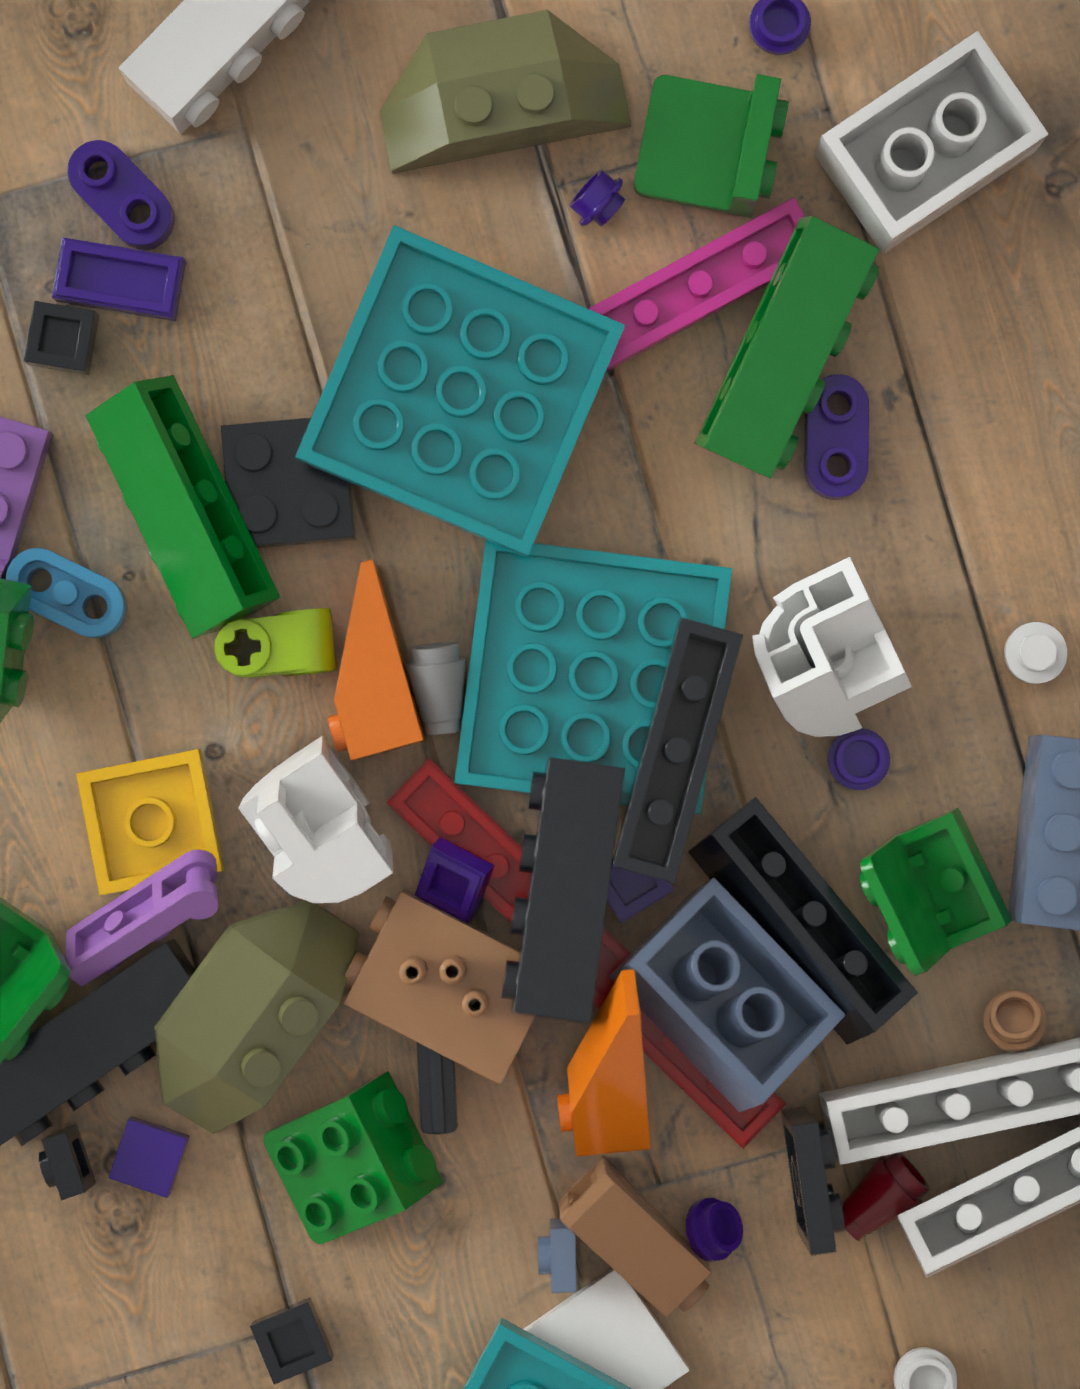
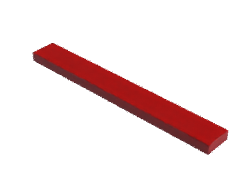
(442, 809)

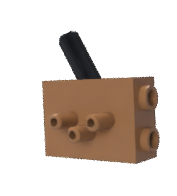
(444, 991)

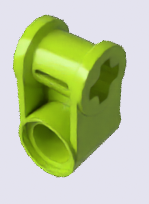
(290, 644)

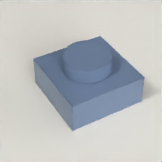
(558, 1257)

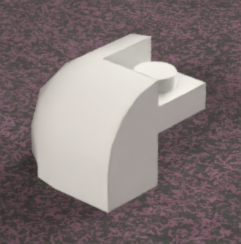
(827, 653)
(317, 827)

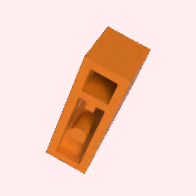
(373, 686)
(608, 1079)

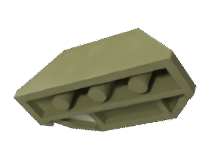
(500, 91)
(251, 1012)

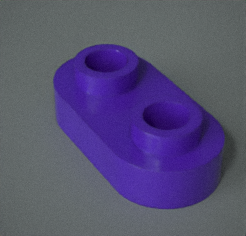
(120, 193)
(837, 436)

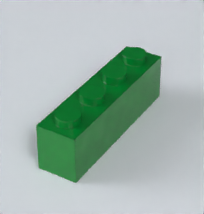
(788, 345)
(182, 505)

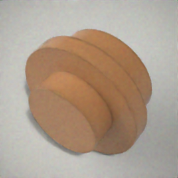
(1014, 1021)

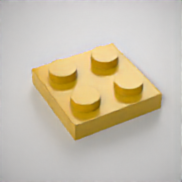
(146, 817)

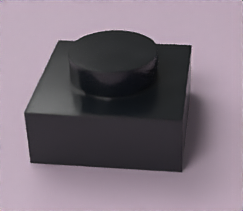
(61, 337)
(66, 1162)
(292, 1340)

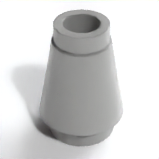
(438, 685)

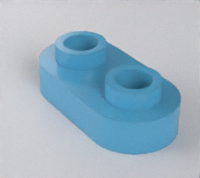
(70, 593)

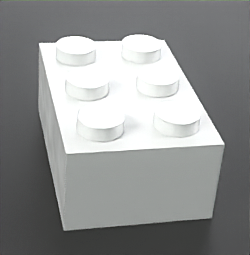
(930, 142)

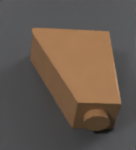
(634, 1238)

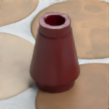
(883, 1193)

